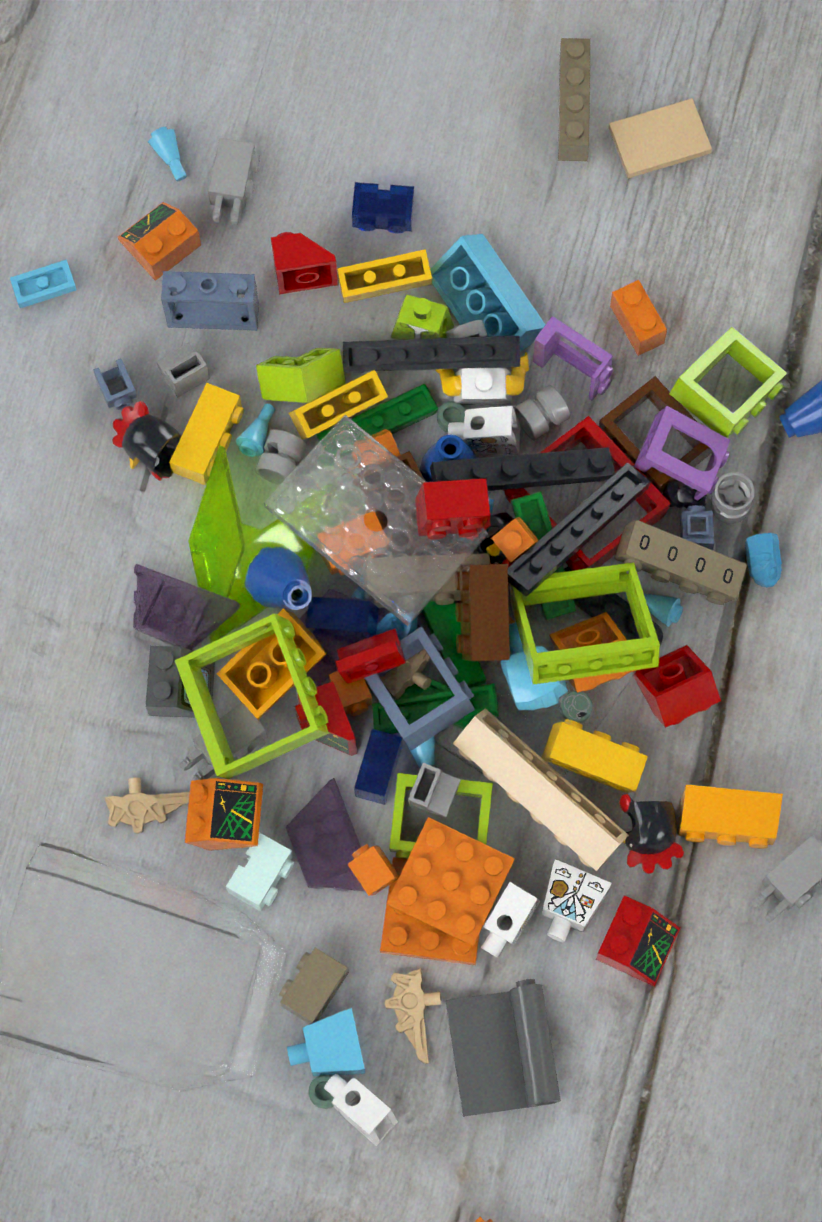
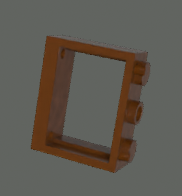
(660, 398)

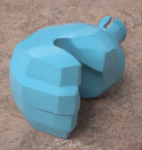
(524, 693)

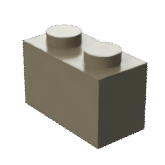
(313, 986)

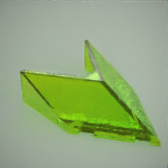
(226, 546)

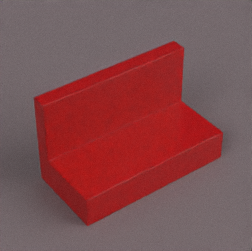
(370, 656)

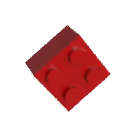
(452, 508)

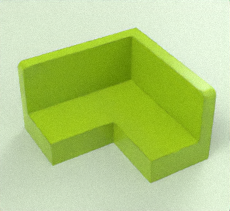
(301, 377)

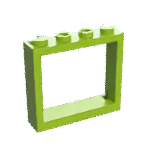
(592, 659)
(205, 711)

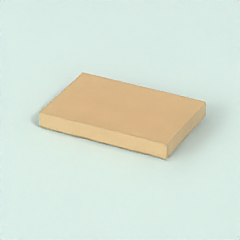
(660, 138)

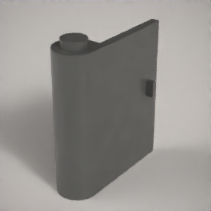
(503, 1050)

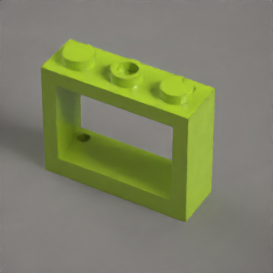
(706, 406)
(466, 788)

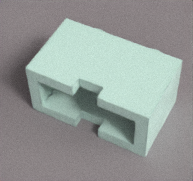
(261, 874)

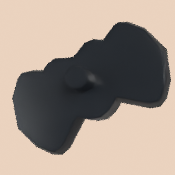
(682, 497)

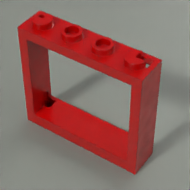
(594, 437)

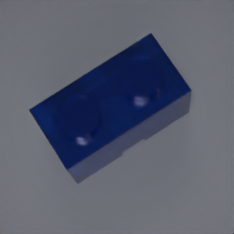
(383, 208)
(342, 617)
(378, 766)

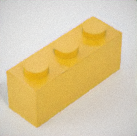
(384, 276)
(342, 401)
(205, 431)
(594, 756)

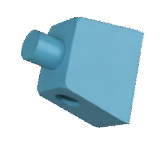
(330, 1046)

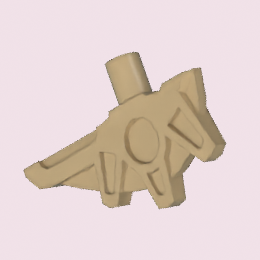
(407, 674)
(142, 808)
(409, 1005)

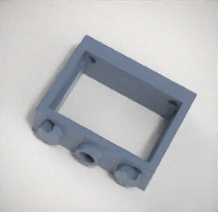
(210, 300)
(440, 717)

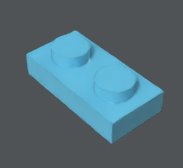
(43, 284)

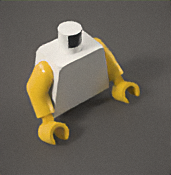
(484, 384)

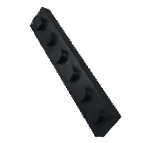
(431, 354)
(530, 469)
(577, 529)

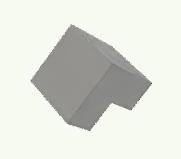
(183, 369)
(434, 790)

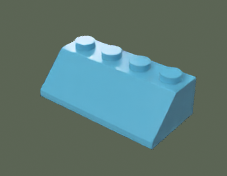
(481, 288)

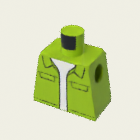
(421, 320)

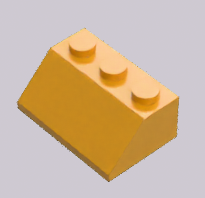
(260, 672)
(729, 816)

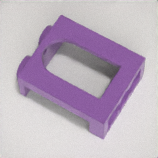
(549, 343)
(653, 456)

